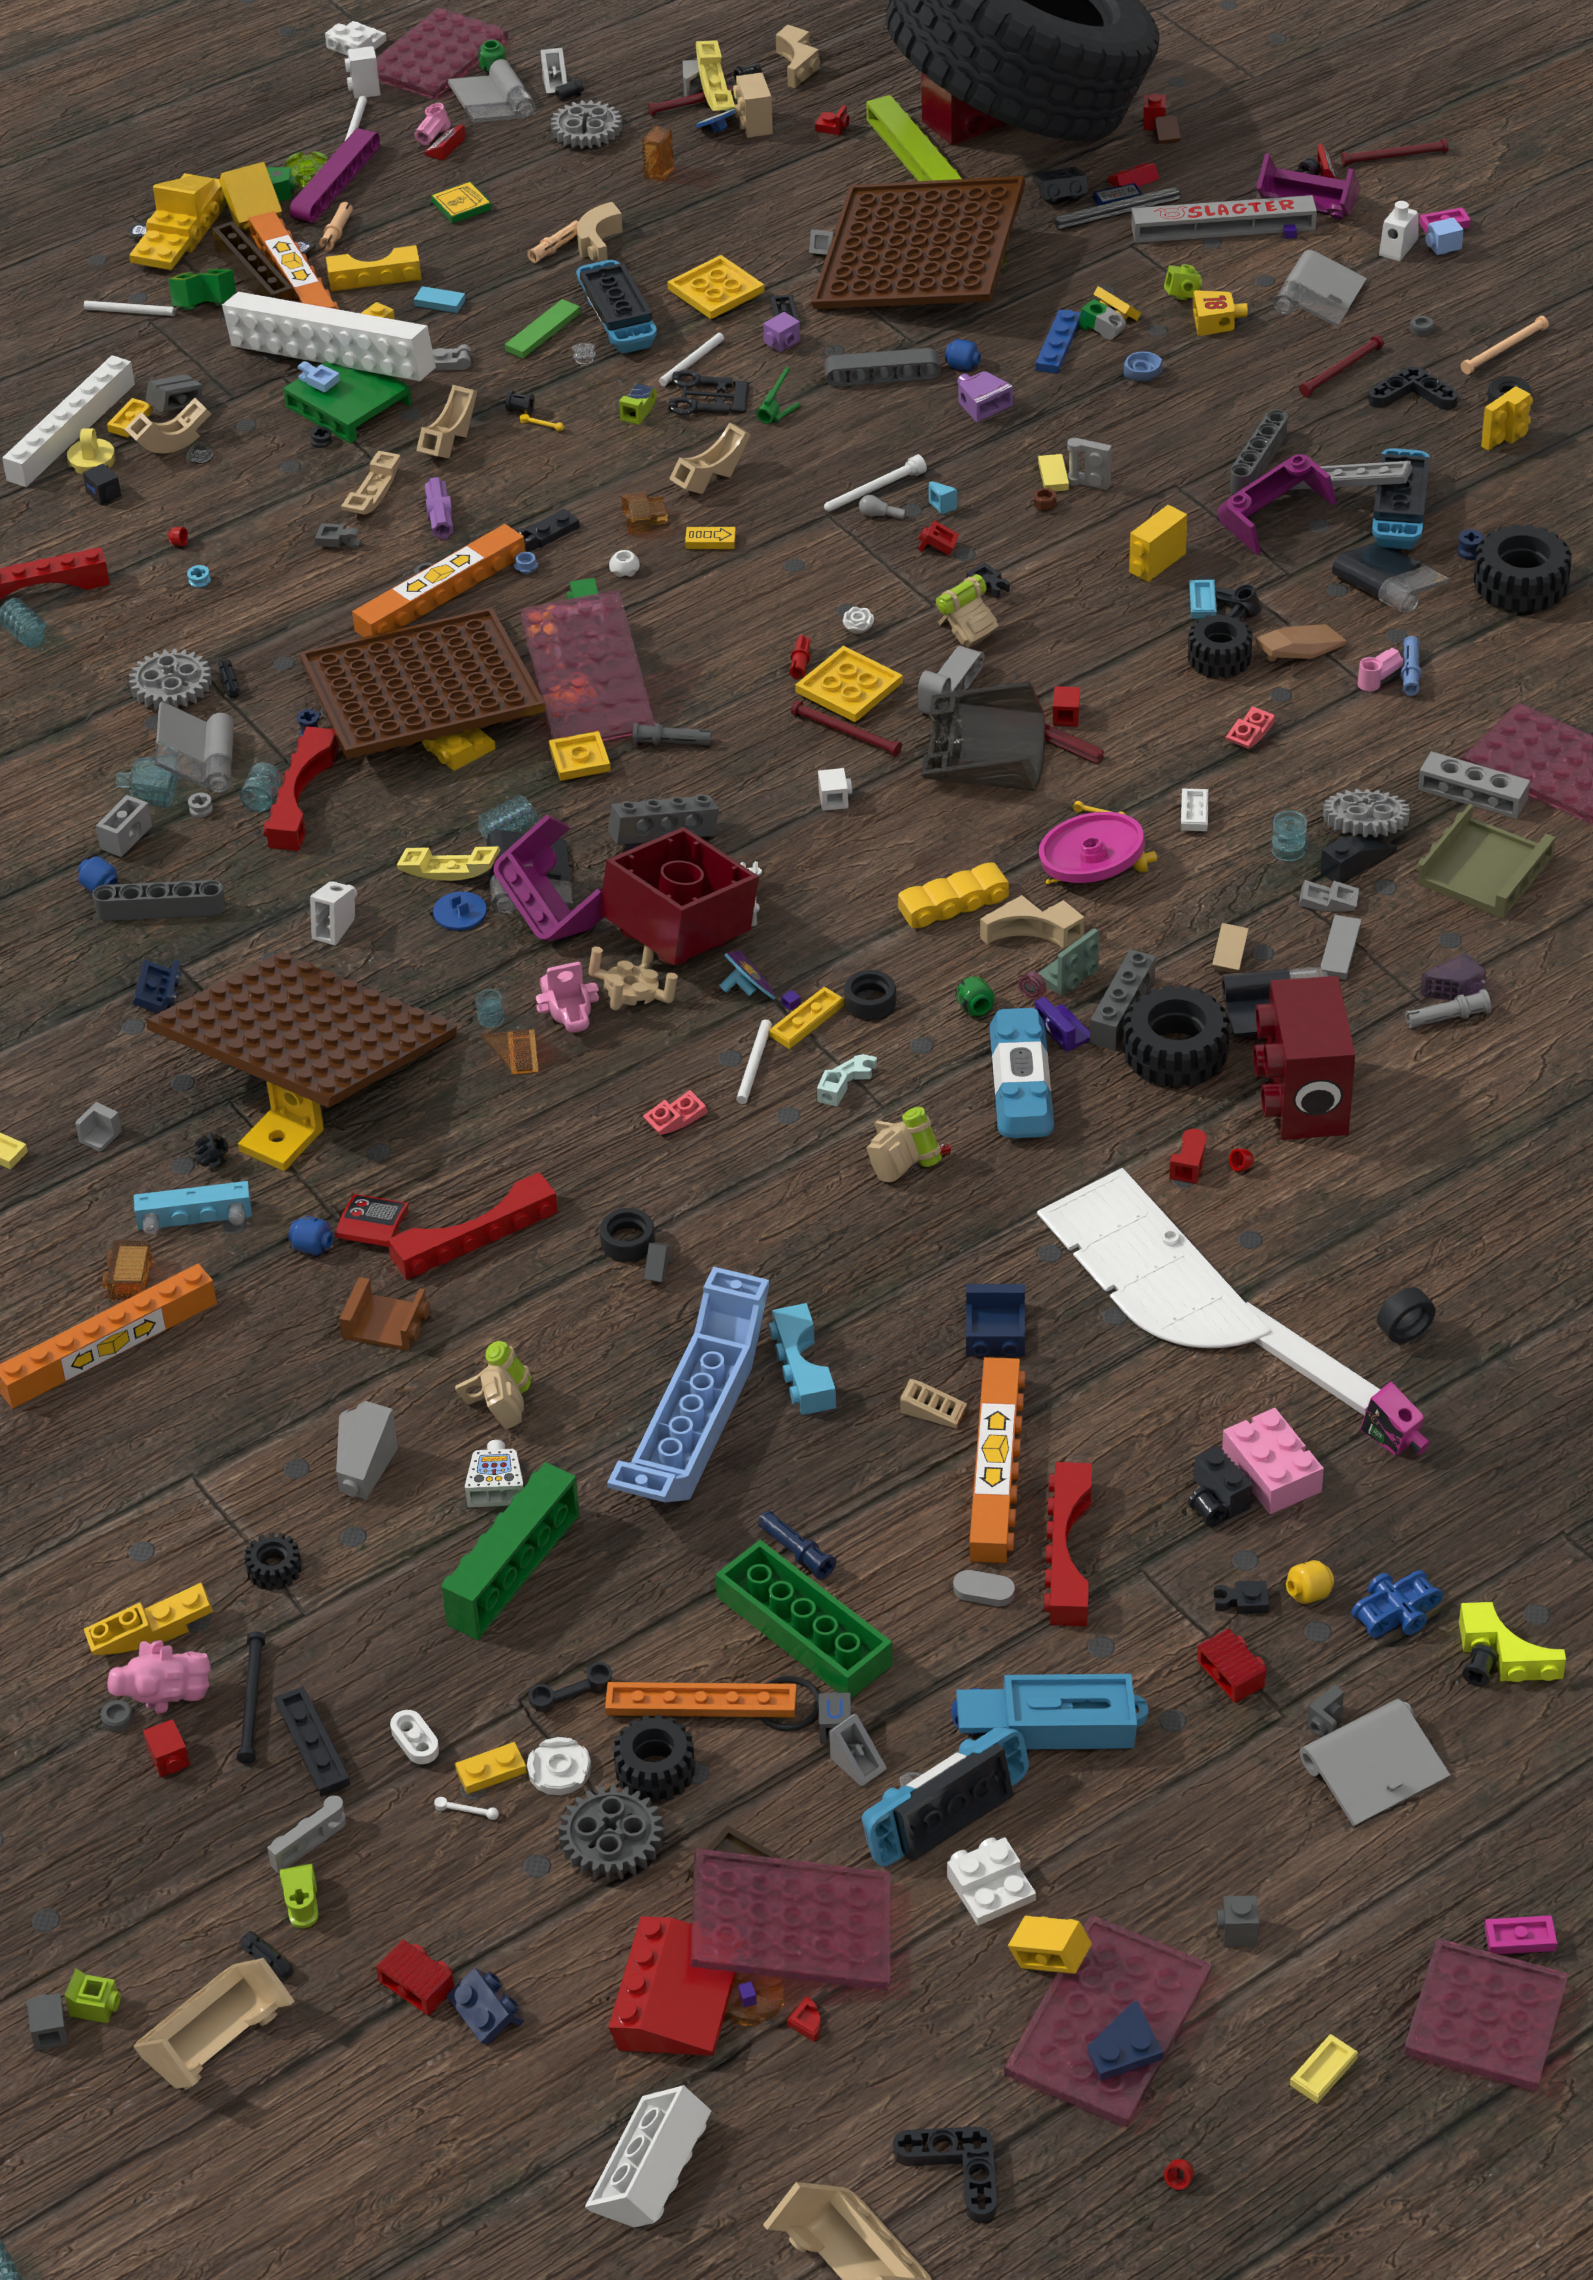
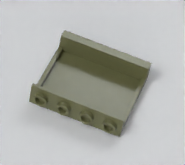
(1483, 864)

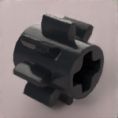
(211, 1151)

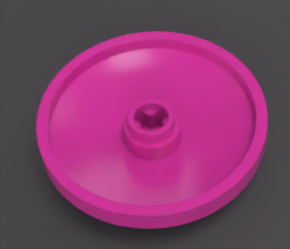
(1092, 847)

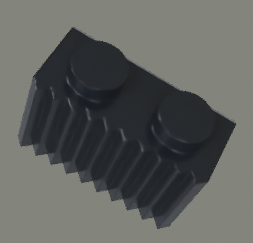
(1225, 1480)

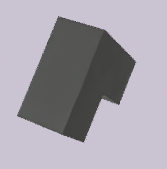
(657, 1261)

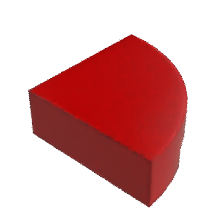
(806, 2019)

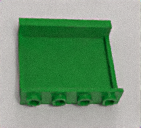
(347, 403)

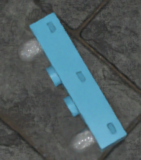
(192, 1206)

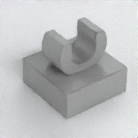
(820, 241)

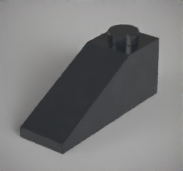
(1353, 855)

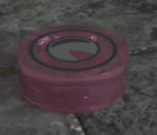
(1032, 983)

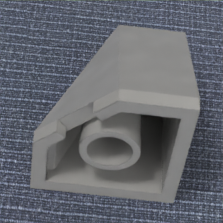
(364, 1447)

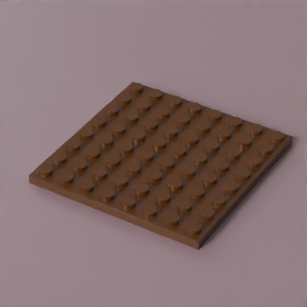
(919, 243)
(421, 682)
(302, 1028)

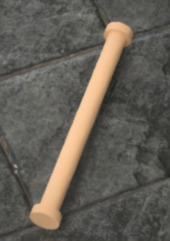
(1540, 323)

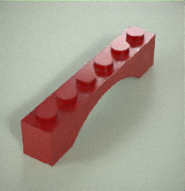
(81, 569)
(314, 754)
(425, 1249)
(1068, 1587)

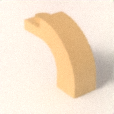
(595, 226)
(171, 435)

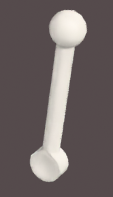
(441, 1804)

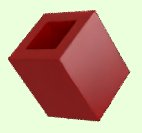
(1153, 106)
(1066, 706)
(166, 1748)

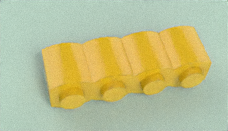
(950, 896)

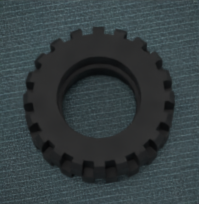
(1522, 568)
(1176, 1060)

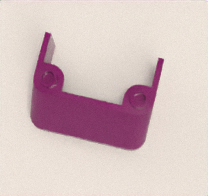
(1329, 194)
(1237, 508)
(524, 878)

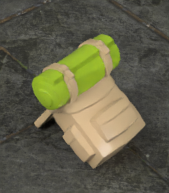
(966, 611)
(903, 1144)
(501, 1384)

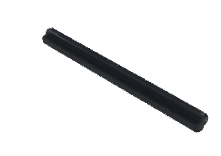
(1116, 208)

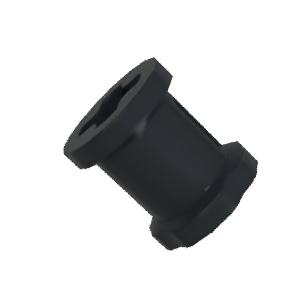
(519, 402)
(1207, 1506)
(1479, 1668)

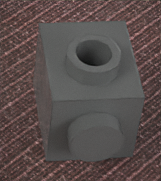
(1239, 1921)

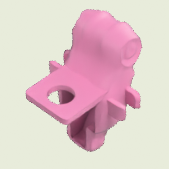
(567, 996)
(161, 1676)

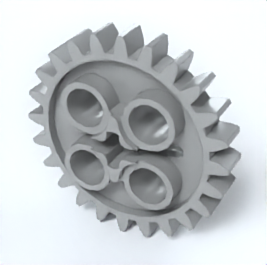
(571, 124)
(170, 679)
(1366, 813)

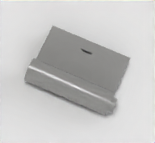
(1375, 1754)

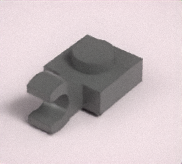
(334, 534)

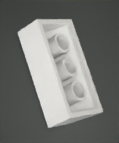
(649, 2157)

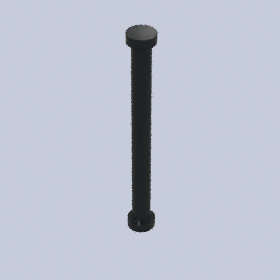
(246, 1753)

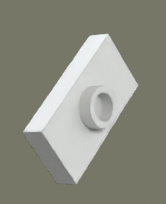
(1194, 810)

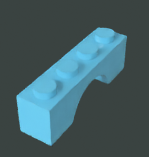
(810, 1383)

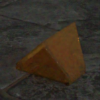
(515, 1049)

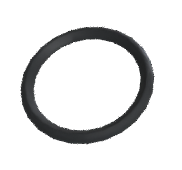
(786, 1727)

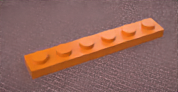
(701, 1699)

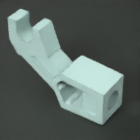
(834, 1082)

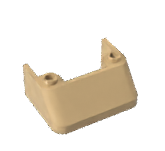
(211, 2019)
(843, 2233)

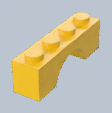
(349, 273)

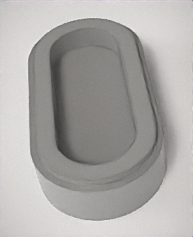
(984, 1588)

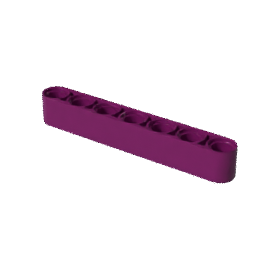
(334, 175)

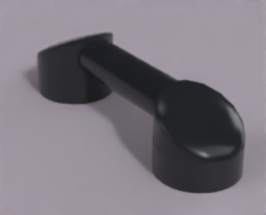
(543, 1698)

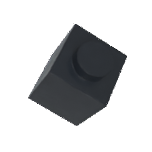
(102, 484)

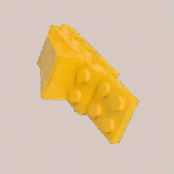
(181, 219)

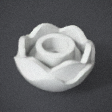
(624, 563)
(858, 620)

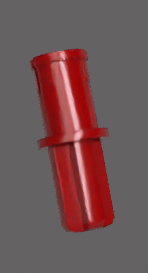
(800, 657)

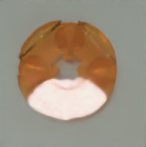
(768, 2001)

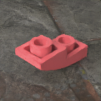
(1251, 728)
(674, 1116)

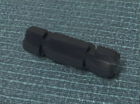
(229, 678)
(261, 1949)

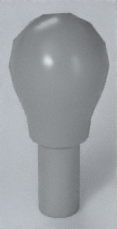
(872, 506)

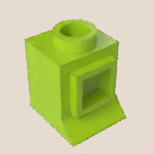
(91, 1997)

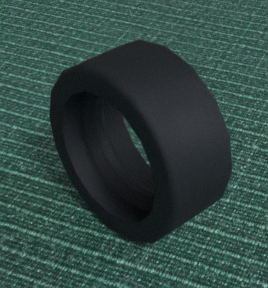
(870, 980)
(626, 1250)
(1400, 1304)

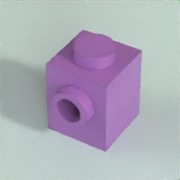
(781, 332)

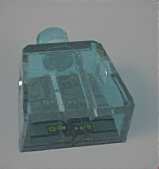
(149, 782)

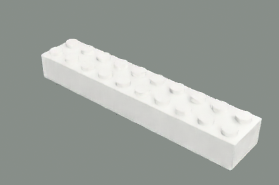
(329, 336)

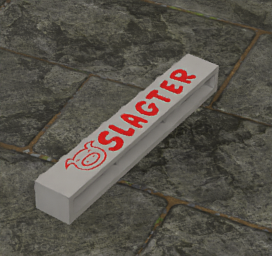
(1222, 218)

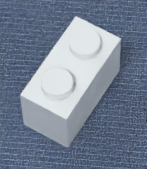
(363, 72)

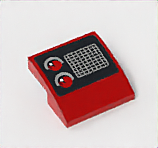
(371, 1220)

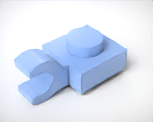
(320, 377)

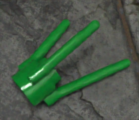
(770, 408)

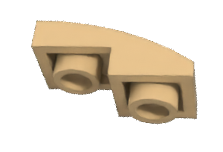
(1230, 948)

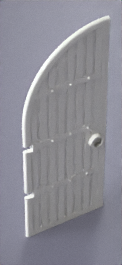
(1151, 1265)

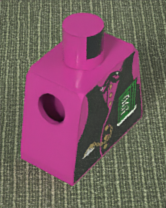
(1394, 1421)

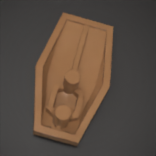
(1300, 642)

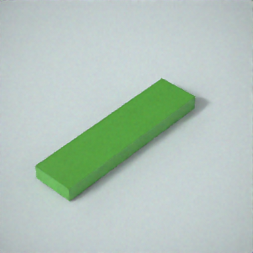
(542, 328)

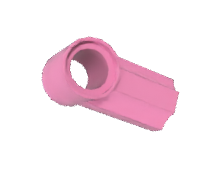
(435, 122)
(1376, 669)

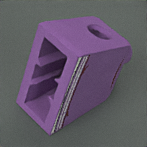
(984, 395)

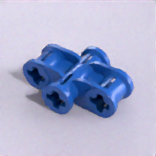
(1397, 1604)

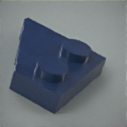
(1124, 2044)

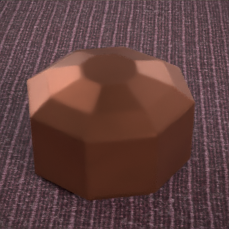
(1044, 499)

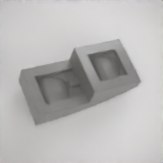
(1335, 899)

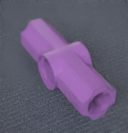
(439, 508)

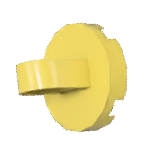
(90, 452)

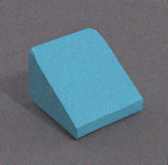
(942, 497)

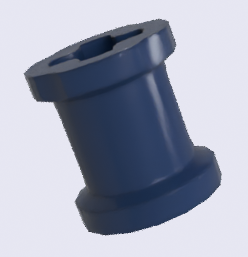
(307, 718)

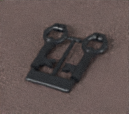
(740, 394)

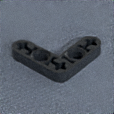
(1413, 380)
(968, 2156)

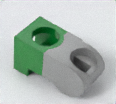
(1102, 319)

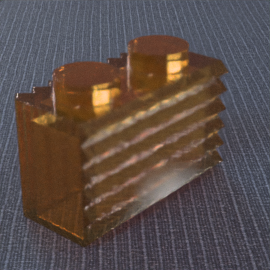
(658, 153)
(128, 1268)

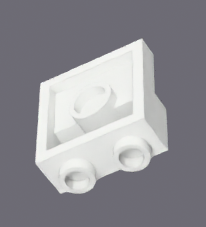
(353, 36)
(989, 1880)

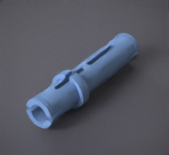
(1411, 671)

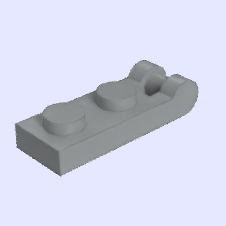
(452, 359)
(307, 1834)

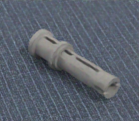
(1460, 1007)

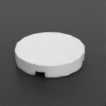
(559, 1766)

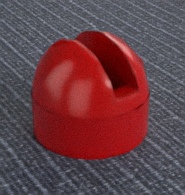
(178, 536)
(1241, 1159)
(1172, 2173)

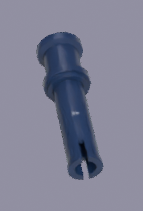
(805, 1551)

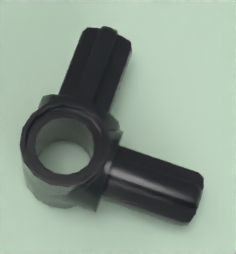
(1243, 601)

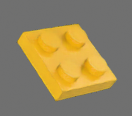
(579, 755)

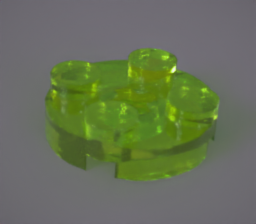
(305, 166)

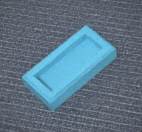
(439, 299)
(1202, 598)

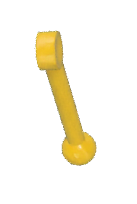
(524, 418)
(1079, 807)

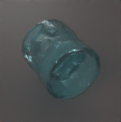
(489, 1006)

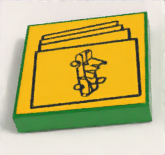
(461, 202)

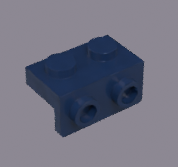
(156, 986)
(484, 2005)

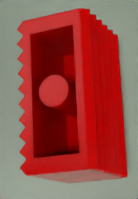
(1232, 1665)
(416, 1976)

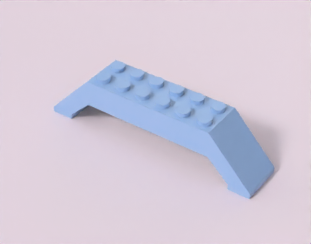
(700, 1391)

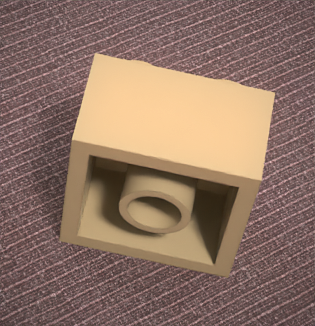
(753, 105)

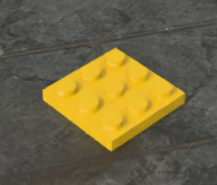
(716, 287)
(849, 683)

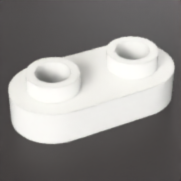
(416, 1739)

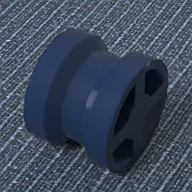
(1469, 542)

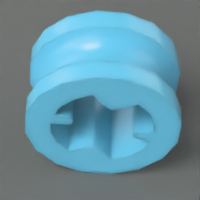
(198, 570)

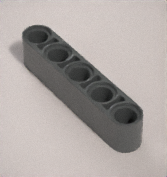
(882, 367)
(1259, 450)
(159, 900)

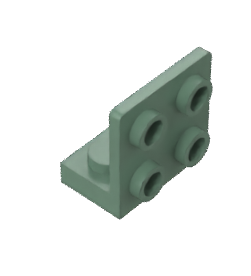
(1073, 964)

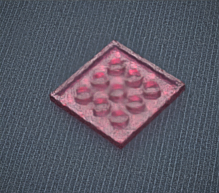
(1486, 2014)

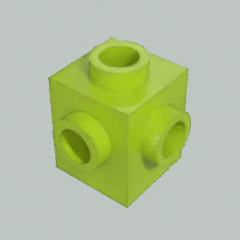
(1182, 281)

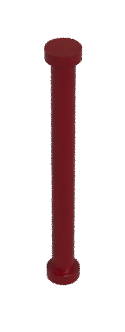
(679, 102)
(1394, 152)
(1306, 389)
(893, 748)

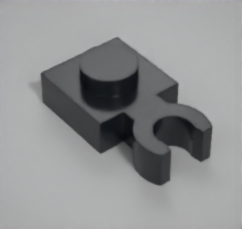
(992, 579)
(1247, 1597)

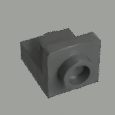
(1325, 1711)

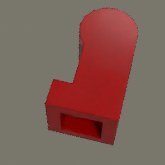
(1189, 1163)

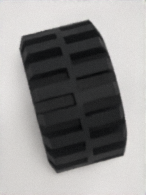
(1220, 646)
(648, 1739)

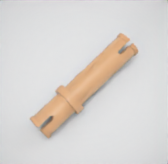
(334, 230)
(549, 245)

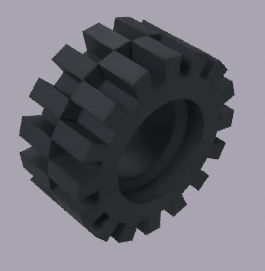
(276, 1574)

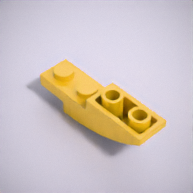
(158, 1622)

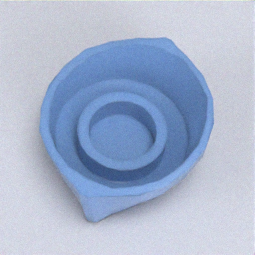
(1142, 366)

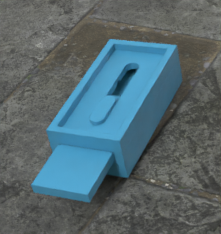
(1058, 1710)

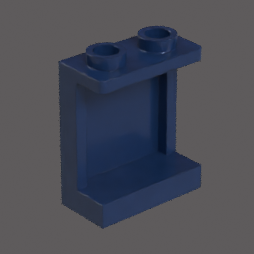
(995, 1320)

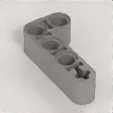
(953, 677)

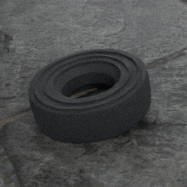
(1506, 383)

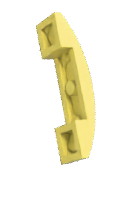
(712, 76)
(447, 867)

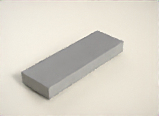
(1340, 946)

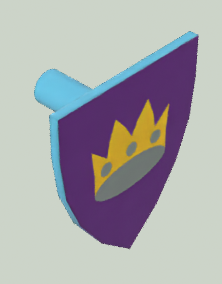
(744, 975)

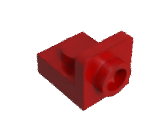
(833, 123)
(939, 537)

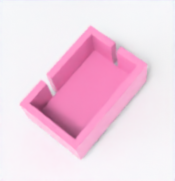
(1273, 1460)

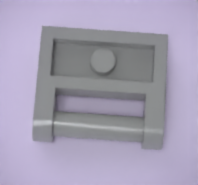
(1097, 463)

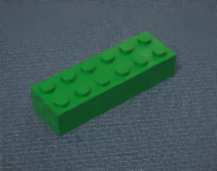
(510, 1550)
(804, 1619)

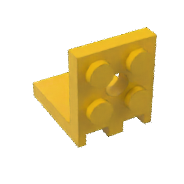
(290, 1118)

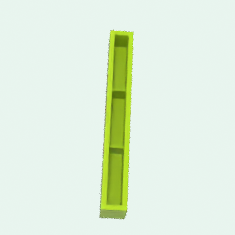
(908, 141)

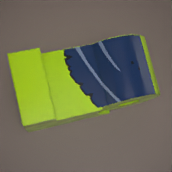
(640, 401)

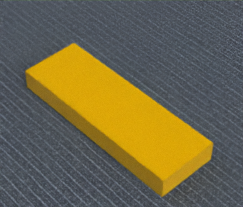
(806, 1017)

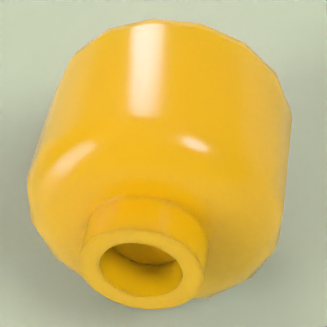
(1309, 1582)

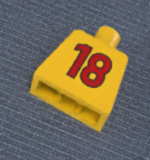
(1216, 312)

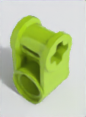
(300, 1895)

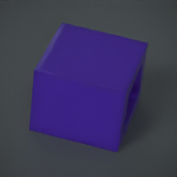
(1289, 231)
(791, 1000)
(747, 1994)

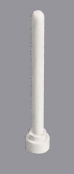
(914, 466)

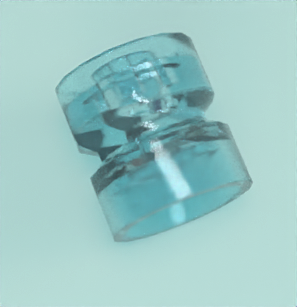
(260, 787)
(1289, 835)

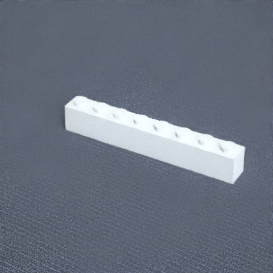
(65, 422)

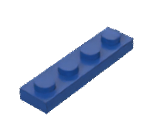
(1058, 341)

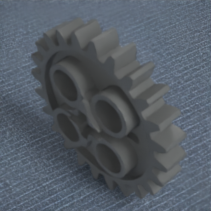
(611, 1832)

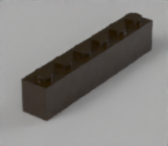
(250, 263)

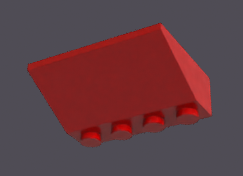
(663, 1999)

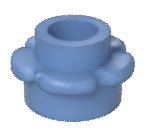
(525, 563)

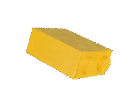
(249, 193)
(1158, 543)

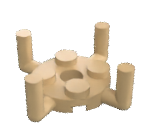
(632, 983)

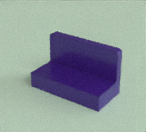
(1062, 1025)

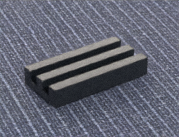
(773, 299)

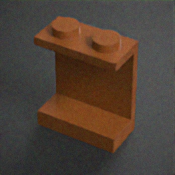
(382, 1319)

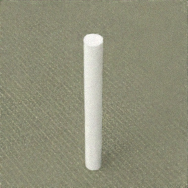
(357, 115)
(129, 308)
(692, 358)
(754, 1061)

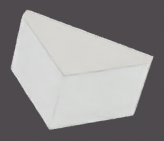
(553, 69)

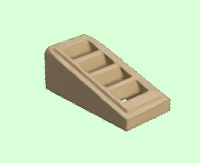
(926, 1393)

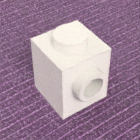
(834, 789)

